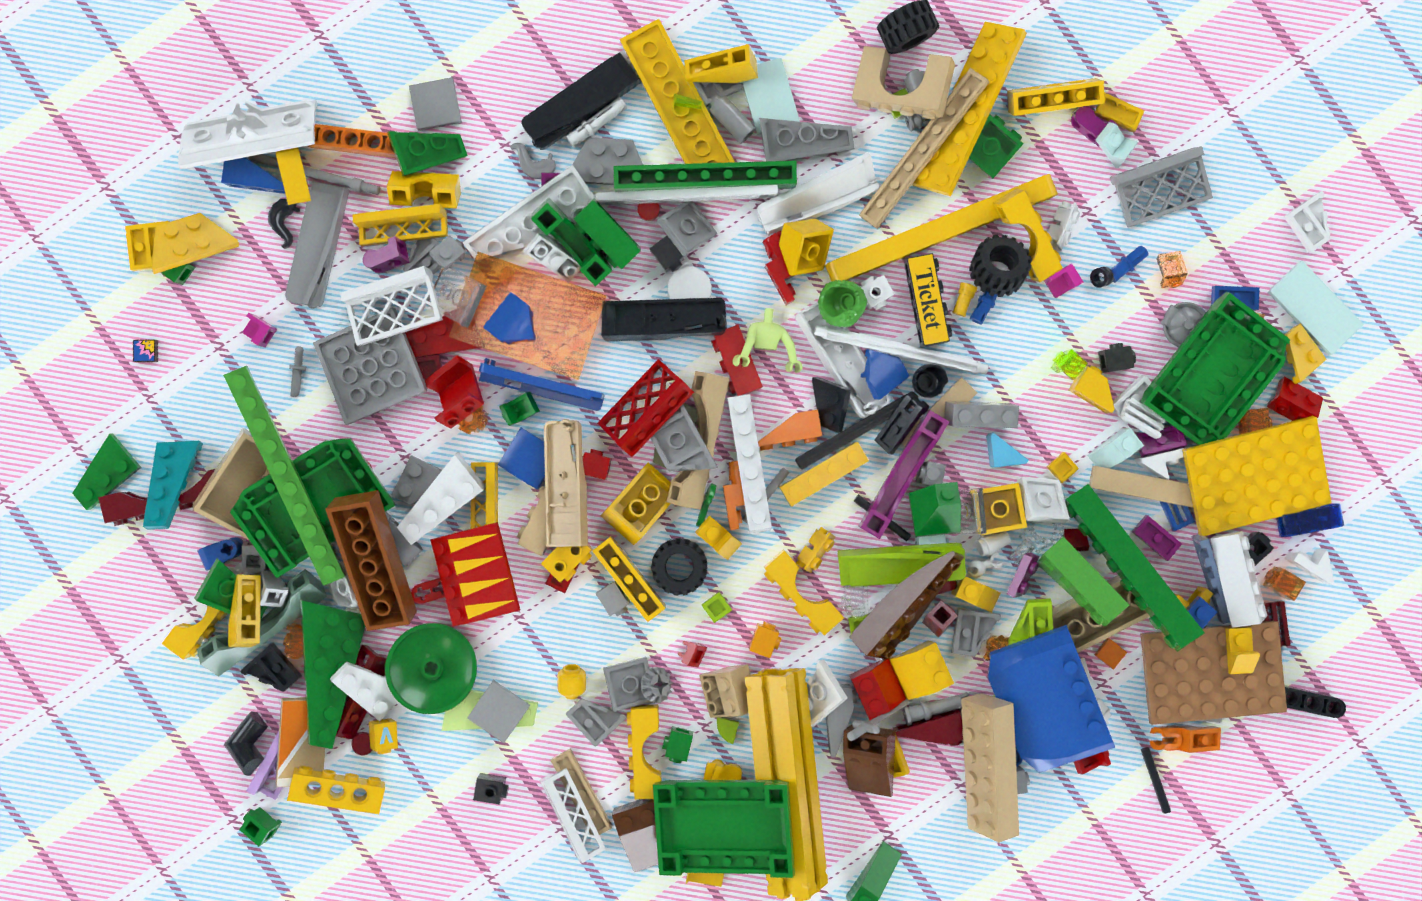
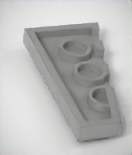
(796, 139)

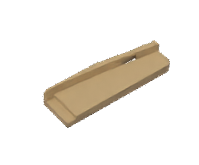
(565, 485)

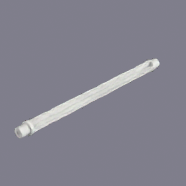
(900, 349)

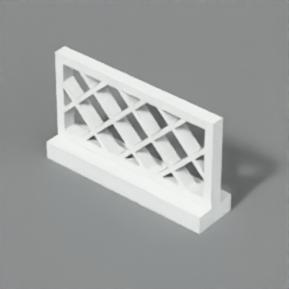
(386, 287)

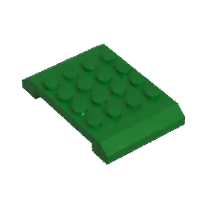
(724, 827)

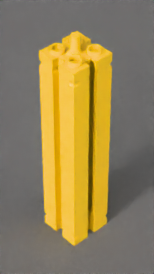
(786, 753)

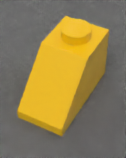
(1094, 389)
(976, 594)

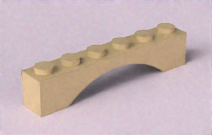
(709, 396)

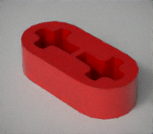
(434, 595)

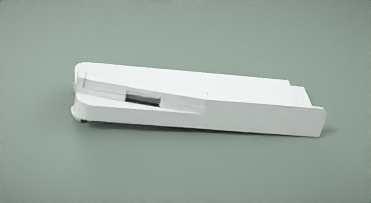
(820, 195)
(842, 361)

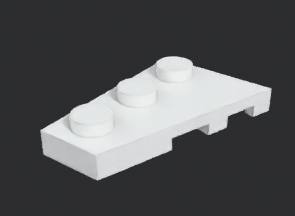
(824, 693)

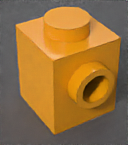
(765, 639)

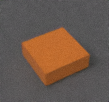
(1110, 653)

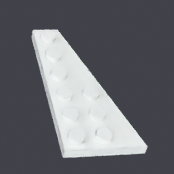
(516, 229)

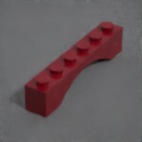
(126, 505)

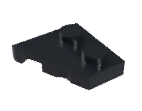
(831, 403)

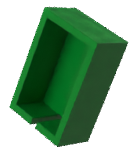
(606, 234)

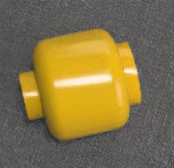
(571, 681)

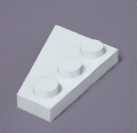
(365, 688)

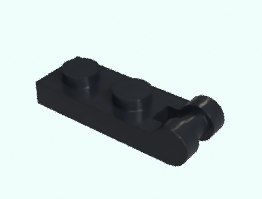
(901, 423)

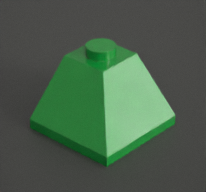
(936, 509)

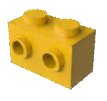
(564, 560)

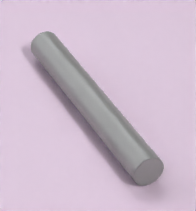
(775, 483)

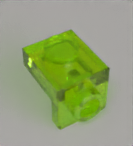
(1069, 363)

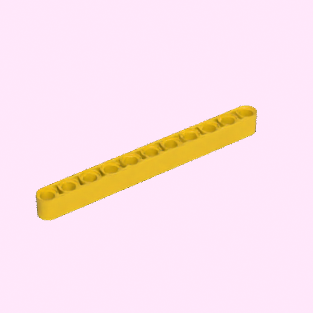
(932, 232)

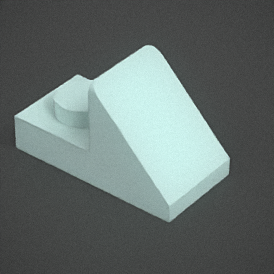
(1115, 144)

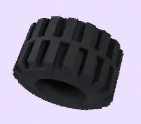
(908, 26)
(1007, 252)
(676, 586)

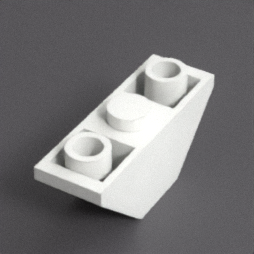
(553, 256)

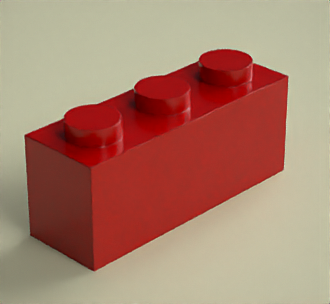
(743, 379)

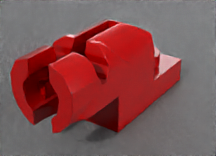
(777, 268)

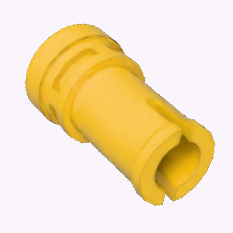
(966, 293)

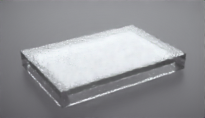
(458, 295)

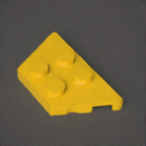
(188, 241)

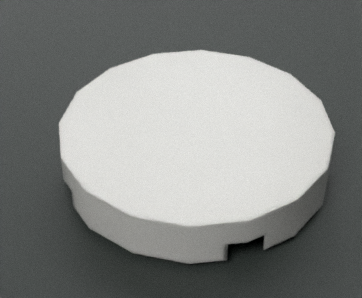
(689, 283)

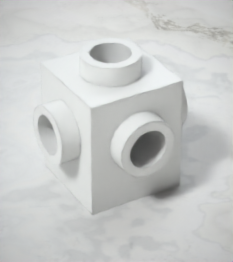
(882, 290)

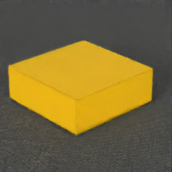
(1062, 467)

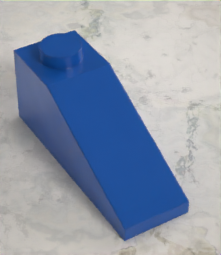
(247, 175)

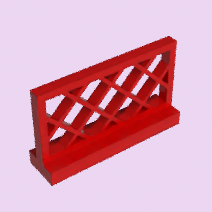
(653, 416)

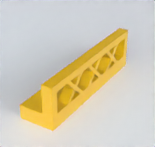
(399, 217)
(491, 494)

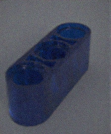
(1311, 520)

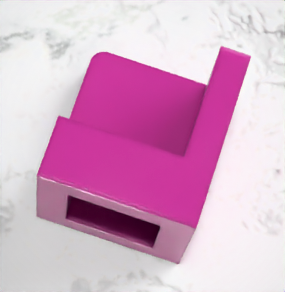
(1063, 281)
(259, 330)

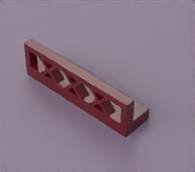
(353, 713)

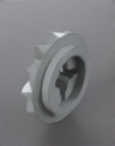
(653, 676)

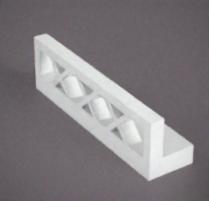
(564, 818)

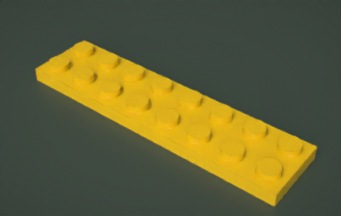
(992, 58)
(664, 76)

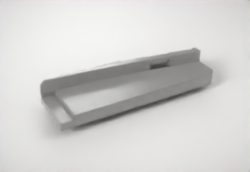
(316, 244)

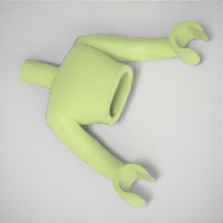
(766, 336)

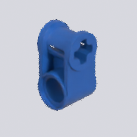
(221, 551)

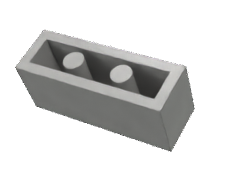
(981, 414)

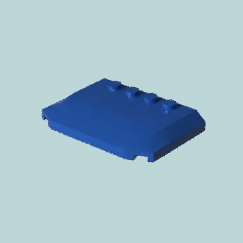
(1051, 700)

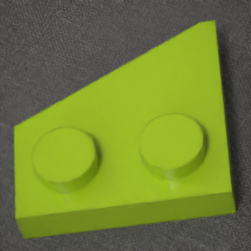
(1033, 620)

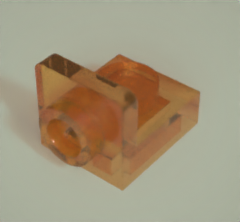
(1172, 269)

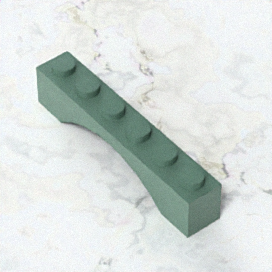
(219, 658)

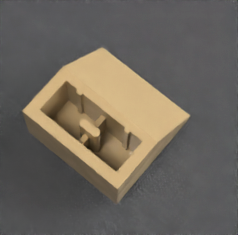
(726, 691)

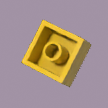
(1003, 509)

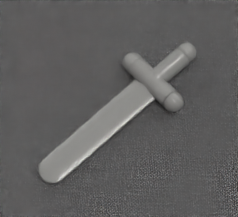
(871, 726)

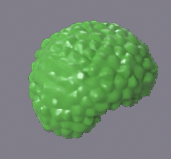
(842, 303)

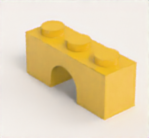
(443, 188)

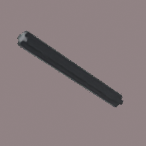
(848, 435)

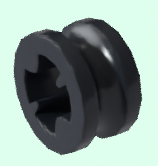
(1095, 278)

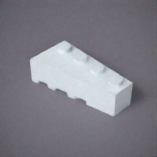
(446, 494)
(1238, 579)

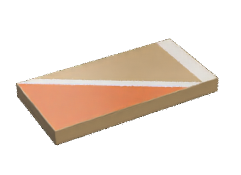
(293, 742)

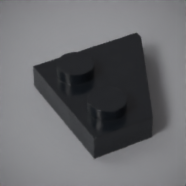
(273, 668)

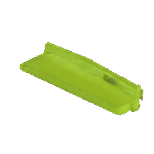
(892, 564)

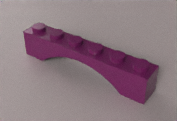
(901, 475)

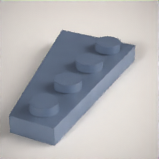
(1210, 571)

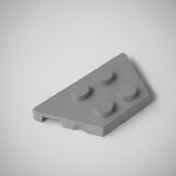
(600, 155)
(682, 445)

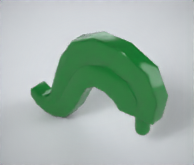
(710, 493)

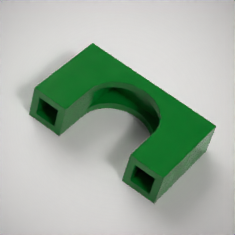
(555, 222)

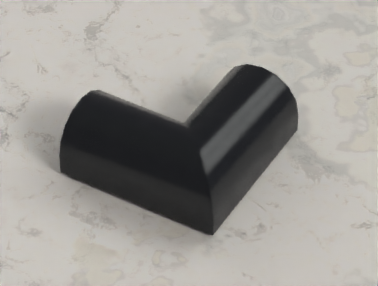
(241, 743)

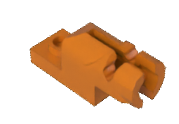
(733, 496)
(1187, 738)

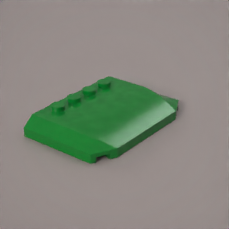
(1217, 371)
(327, 472)

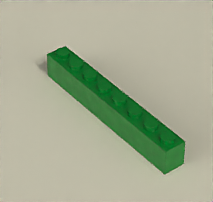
(705, 175)
(1133, 568)

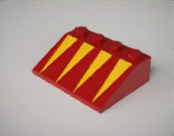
(475, 574)

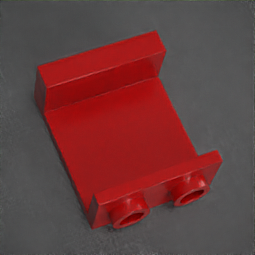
(457, 391)

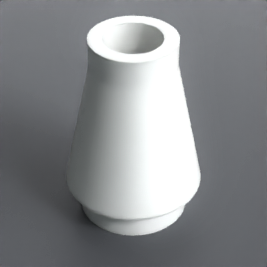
(989, 544)

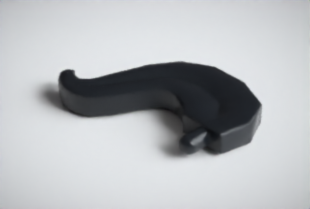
(278, 213)

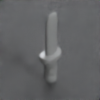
(297, 371)

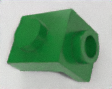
(519, 409)

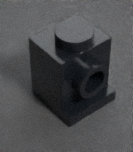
(1261, 546)

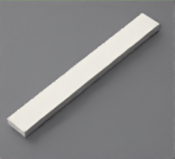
(687, 195)

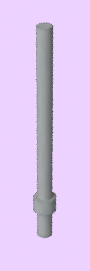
(355, 184)

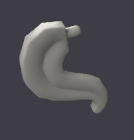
(531, 168)

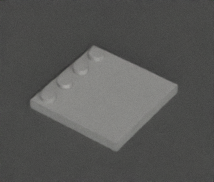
(369, 375)

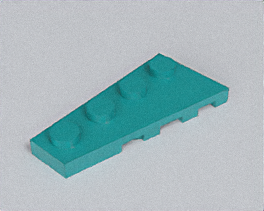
(168, 479)

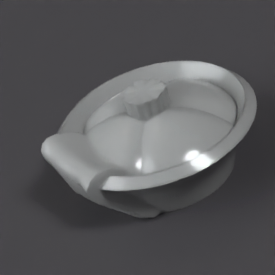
(1180, 321)

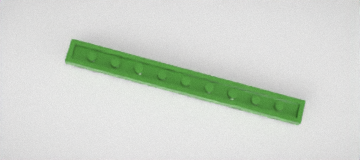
(284, 474)

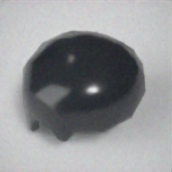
(929, 380)

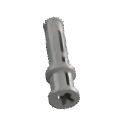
(927, 710)

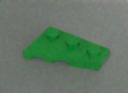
(425, 150)
(105, 473)
(219, 588)

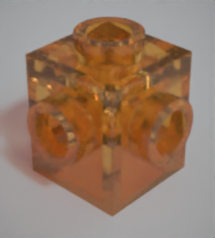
(478, 422)

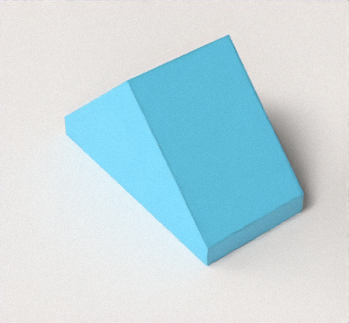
(1002, 453)

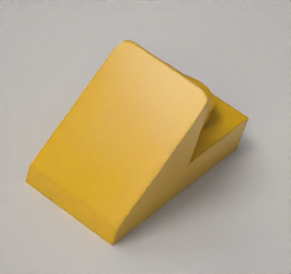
(718, 537)
(1240, 650)

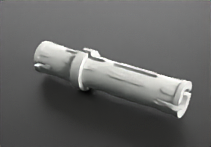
(600, 119)

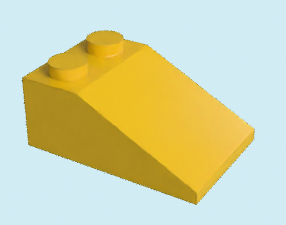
(639, 504)

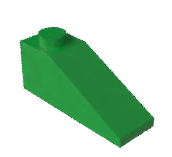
(875, 875)

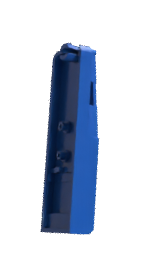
(541, 387)

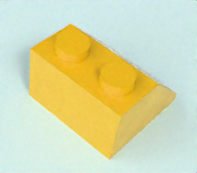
(805, 245)
(921, 670)

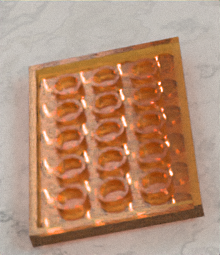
(561, 320)

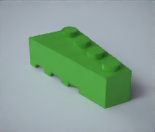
(1082, 582)

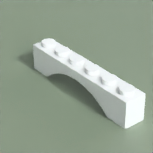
(749, 464)

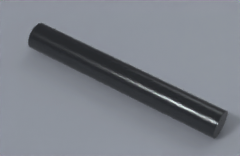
(893, 526)
(1155, 779)

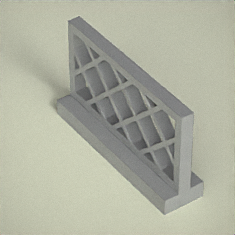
(1162, 167)

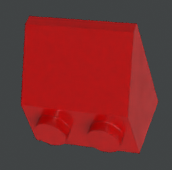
(878, 688)

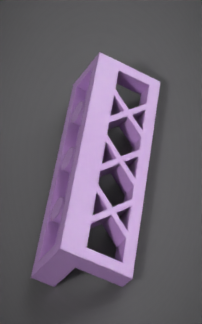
(264, 771)

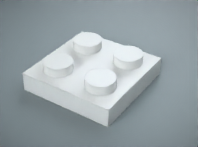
(1043, 500)

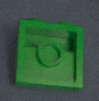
(995, 146)

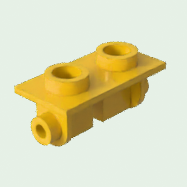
(812, 558)

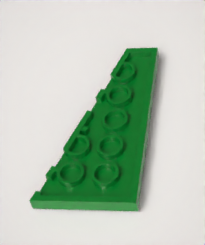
(329, 642)

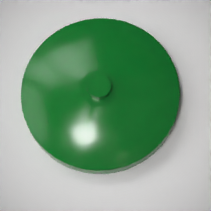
(431, 668)

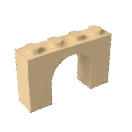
(926, 100)

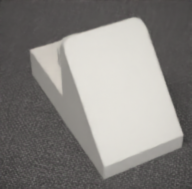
(1157, 463)
(1316, 566)

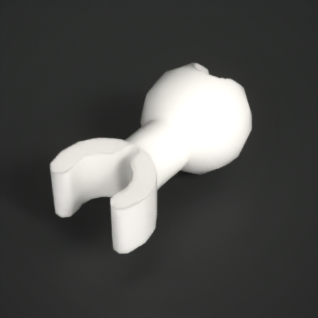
(980, 566)

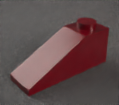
(940, 729)

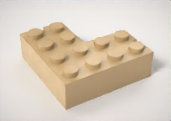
(236, 471)

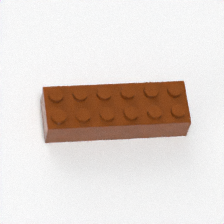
(371, 560)

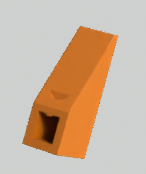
(797, 427)

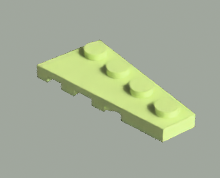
(457, 717)

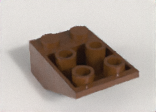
(870, 761)

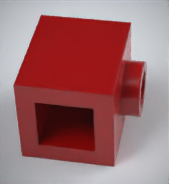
(596, 464)

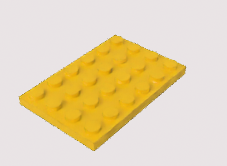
(1257, 476)

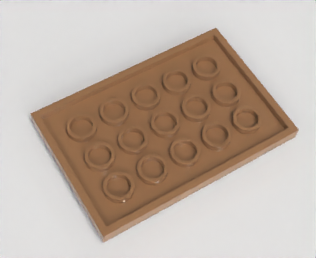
(1197, 681)

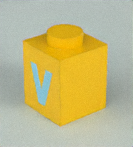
(383, 735)

